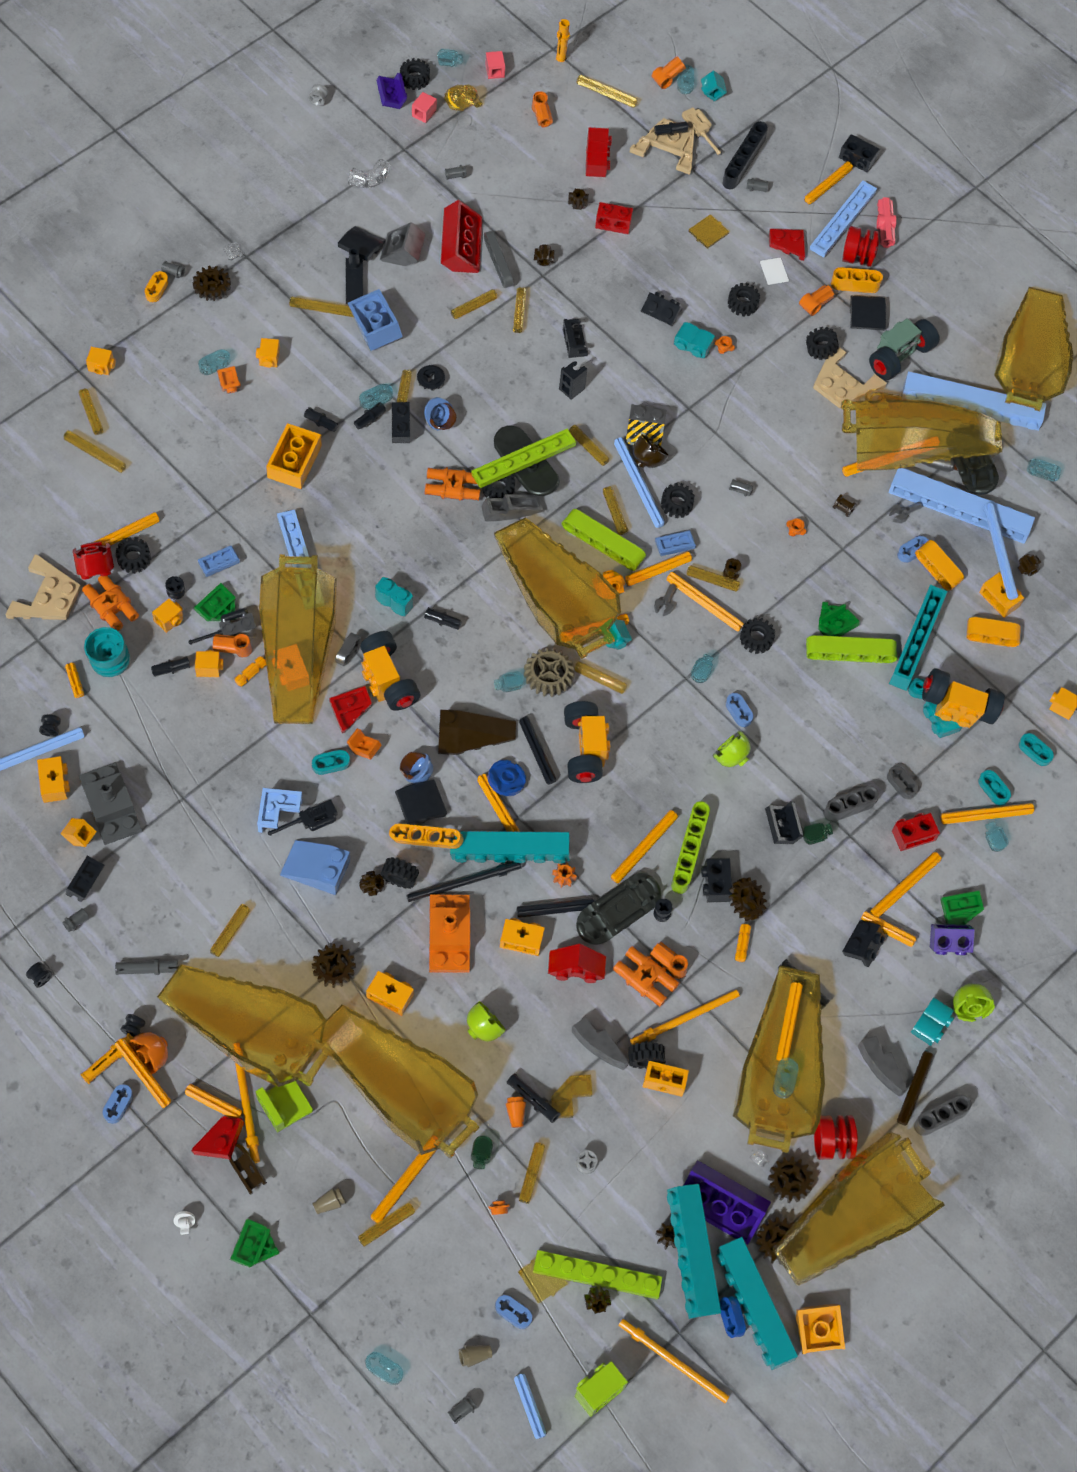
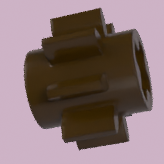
(578, 199)
(544, 255)
(1029, 564)
(371, 883)
(666, 1241)
(597, 1299)

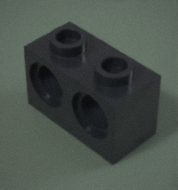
(859, 153)
(400, 422)
(721, 880)

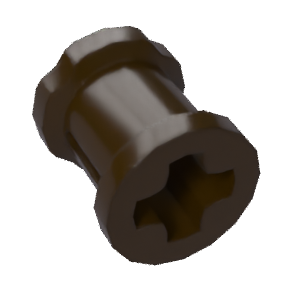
(838, 505)
(732, 568)

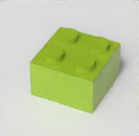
(600, 1388)

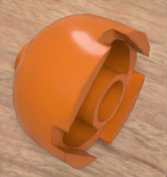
(151, 1050)

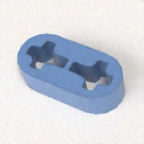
(910, 546)
(736, 711)
(121, 1106)
(510, 1316)

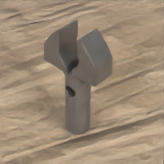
(904, 511)
(665, 601)

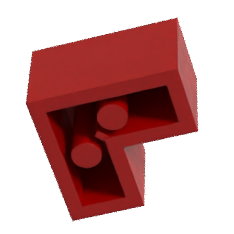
(597, 152)
(577, 962)

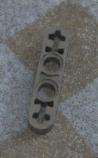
(498, 259)

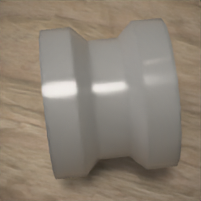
(318, 95)
(586, 1157)

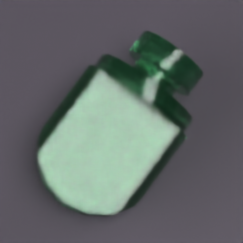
(816, 833)
(481, 1152)

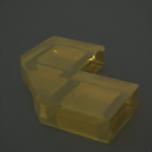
(573, 1087)

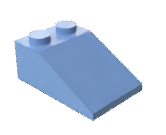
(375, 319)
(316, 865)

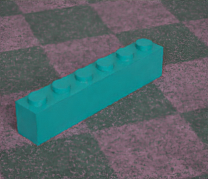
(918, 637)
(512, 847)
(693, 1251)
(756, 1303)

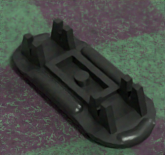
(977, 473)
(536, 479)
(618, 909)

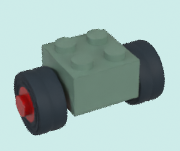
(900, 344)

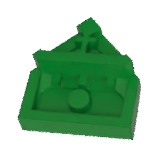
(216, 603)
(836, 620)
(253, 1245)

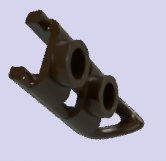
(244, 1163)

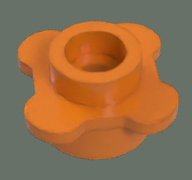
(724, 340)
(791, 524)
(499, 1207)

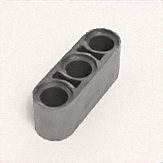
(856, 797)
(935, 1121)

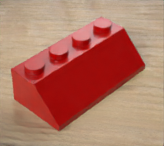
(461, 238)

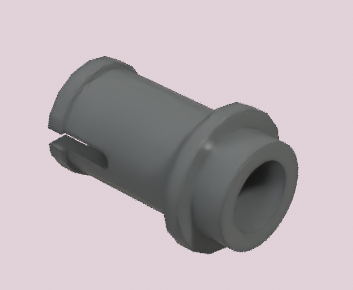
(455, 172)
(757, 185)
(177, 270)
(741, 487)
(75, 920)
(462, 1409)

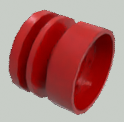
(860, 246)
(838, 1137)

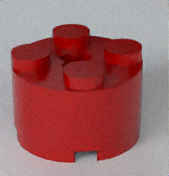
(93, 560)

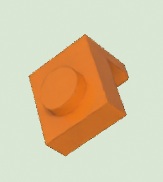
(228, 379)
(363, 745)

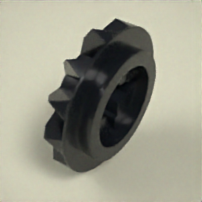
(428, 371)

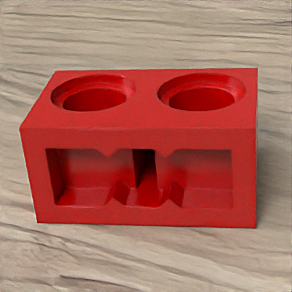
(613, 218)
(917, 835)

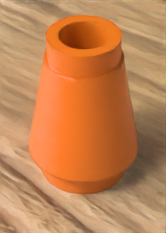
(516, 1111)

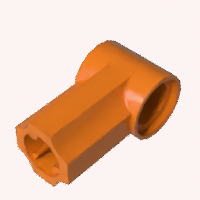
(664, 75)
(541, 109)
(813, 302)
(231, 644)
(668, 959)

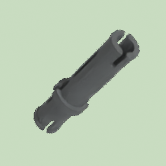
(146, 967)

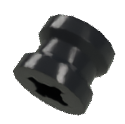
(178, 585)
(50, 725)
(38, 974)
(133, 1025)

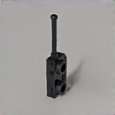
(227, 628)
(311, 815)

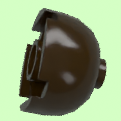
(648, 453)

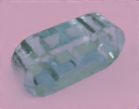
(214, 362)
(1044, 470)
(381, 1373)

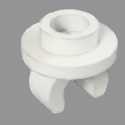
(184, 1220)

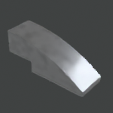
(511, 507)
(599, 1044)
(882, 1065)

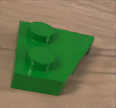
(962, 907)

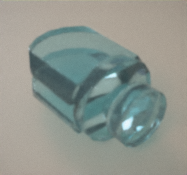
(449, 57)
(702, 669)
(509, 682)
(996, 837)

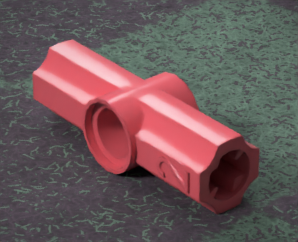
(886, 222)

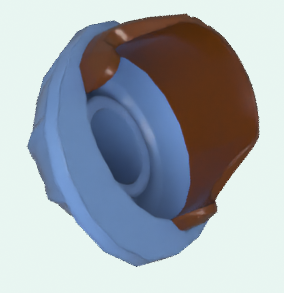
(439, 414)
(416, 767)

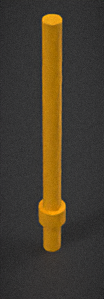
(650, 1034)
(252, 1140)
(638, 1335)

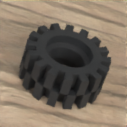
(415, 66)
(741, 307)
(820, 336)
(677, 491)
(493, 492)
(135, 564)
(757, 645)
(399, 873)
(642, 1053)

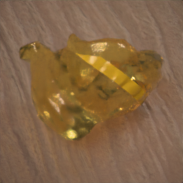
(462, 97)

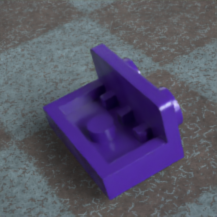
(392, 91)

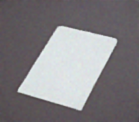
(774, 271)

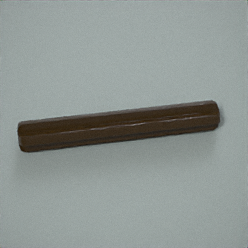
(915, 1088)

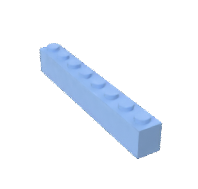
(973, 398)
(959, 504)

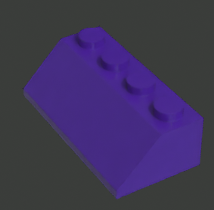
(728, 1203)

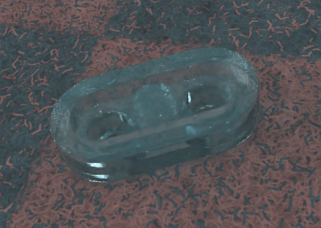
(685, 80)
(376, 395)
(785, 1079)

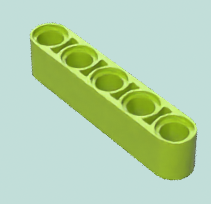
(603, 539)
(851, 649)
(687, 855)

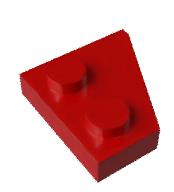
(788, 241)
(350, 707)
(220, 1139)

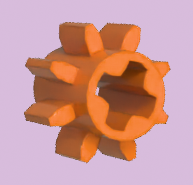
(564, 880)

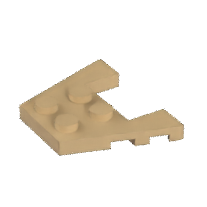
(678, 144)
(839, 385)
(53, 598)

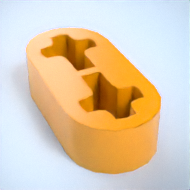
(158, 287)

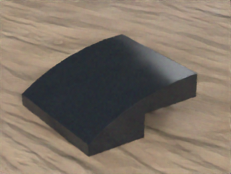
(363, 241)
(867, 313)
(421, 802)

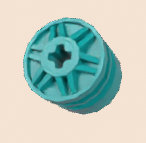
(107, 652)

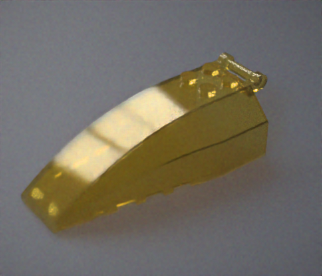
(1036, 351)
(917, 431)
(562, 592)
(297, 634)
(271, 1027)
(405, 1084)
(755, 1101)
(860, 1208)

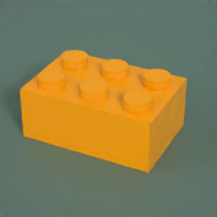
(294, 456)

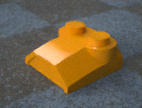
(820, 1328)

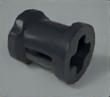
(661, 904)

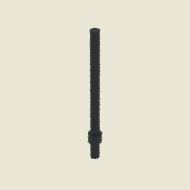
(500, 870)

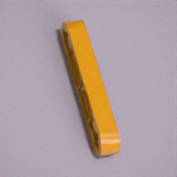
(425, 839)

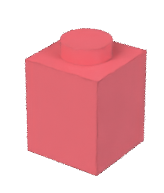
(495, 65)
(424, 107)

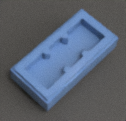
(675, 543)
(218, 561)

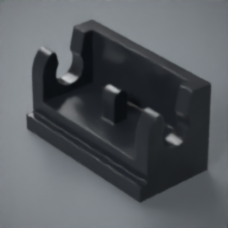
(574, 338)
(572, 381)
(84, 878)

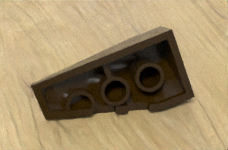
(468, 731)

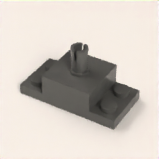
(110, 803)

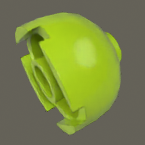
(734, 751)
(972, 1002)
(483, 1023)

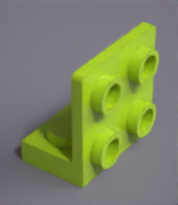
(284, 1105)

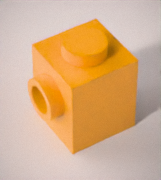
(268, 352)
(100, 361)
(168, 615)
(208, 663)
(1063, 703)
(78, 832)

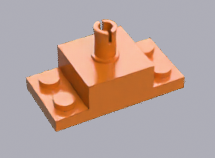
(449, 934)

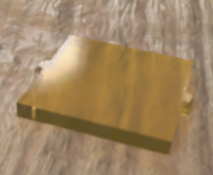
(708, 231)
(541, 1285)

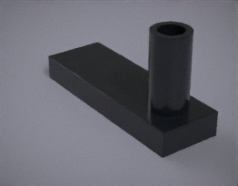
(354, 276)

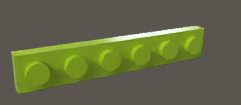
(523, 458)
(597, 1274)

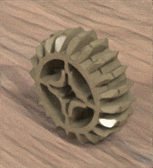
(549, 665)

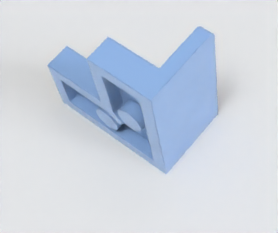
(275, 801)

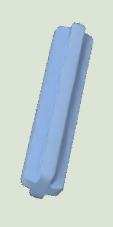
(530, 1406)

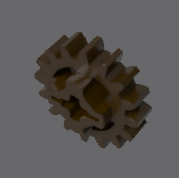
(211, 283)
(747, 899)
(340, 969)
(782, 1175)
(774, 1232)

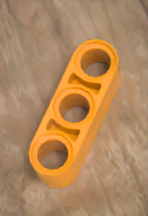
(856, 280)
(939, 565)
(993, 632)

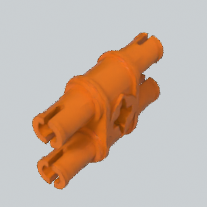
(446, 489)
(118, 600)
(646, 966)

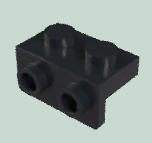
(661, 309)
(784, 823)
(865, 942)

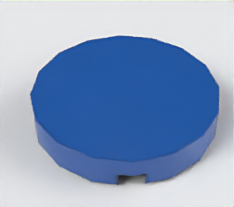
(506, 778)

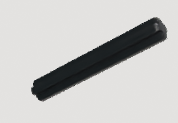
(537, 750)
(553, 907)

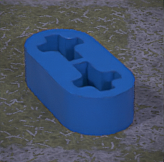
(732, 1317)

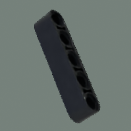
(745, 155)

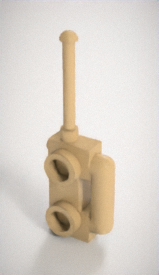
(700, 124)

